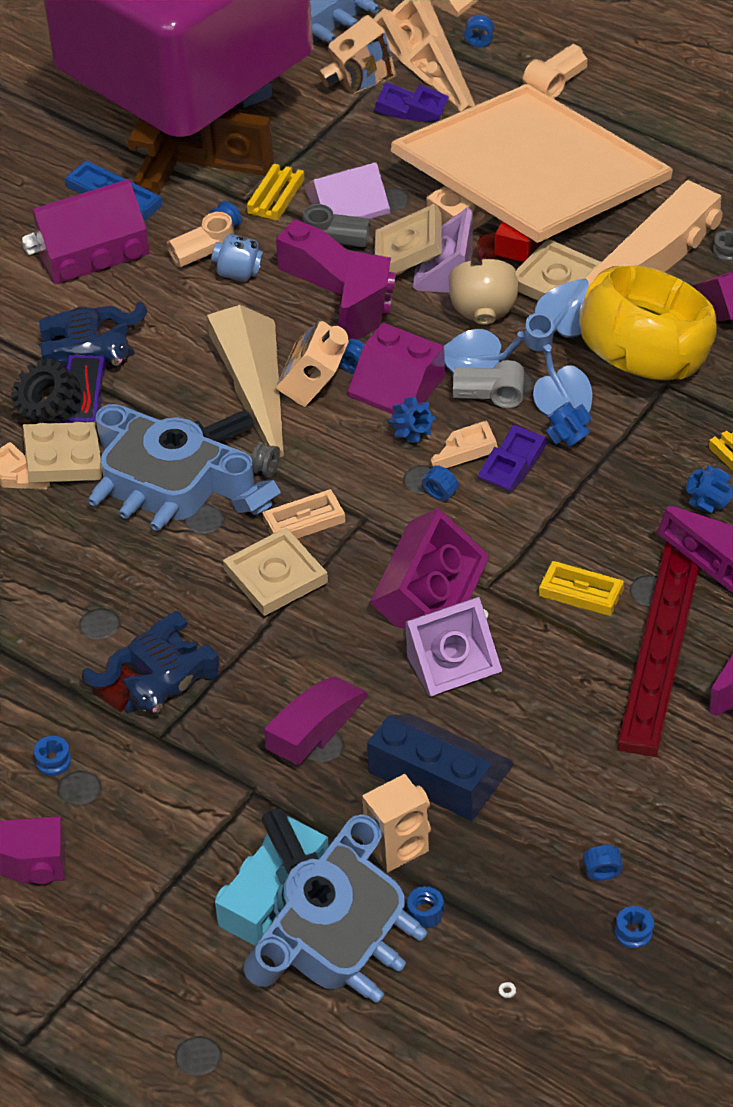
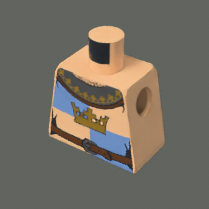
(359, 57)
(318, 347)

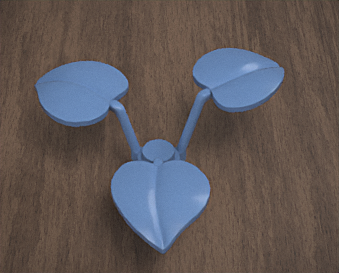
(554, 312)

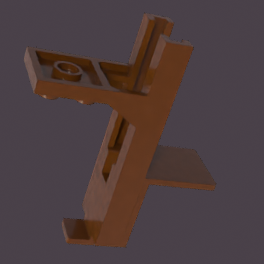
(230, 143)

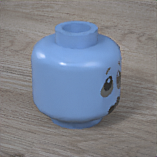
(237, 258)

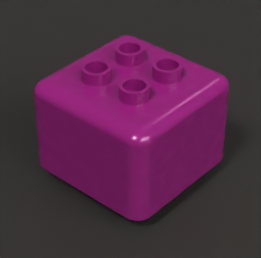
(178, 58)

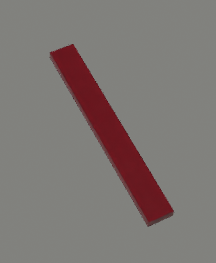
(659, 654)

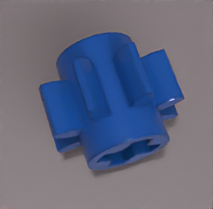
(411, 419)
(568, 424)
(709, 489)

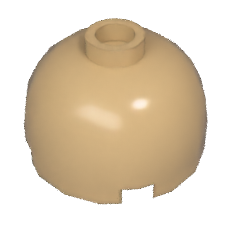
(484, 290)

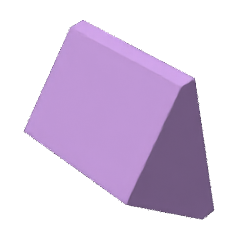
(351, 192)
(456, 249)
(451, 647)

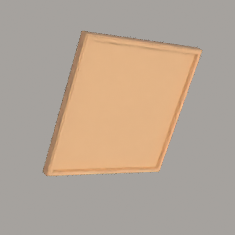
(532, 162)

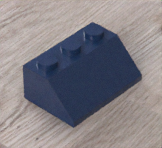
(445, 765)

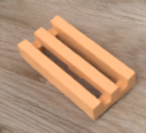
(306, 520)

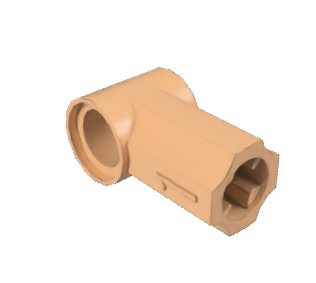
(552, 74)
(200, 241)

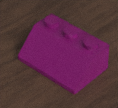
(90, 232)
(429, 569)

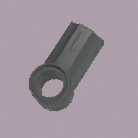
(342, 228)

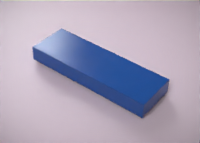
(91, 177)

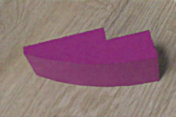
(312, 719)

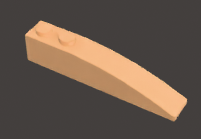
(668, 231)

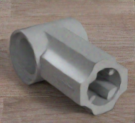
(501, 385)

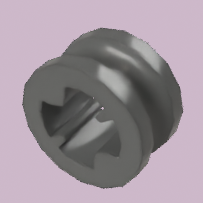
(721, 251)
(265, 459)

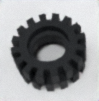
(34, 385)

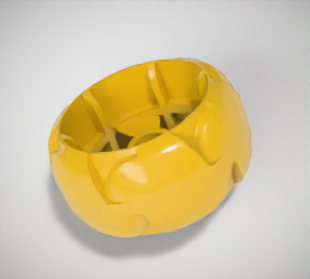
(647, 322)

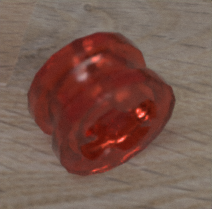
(486, 248)

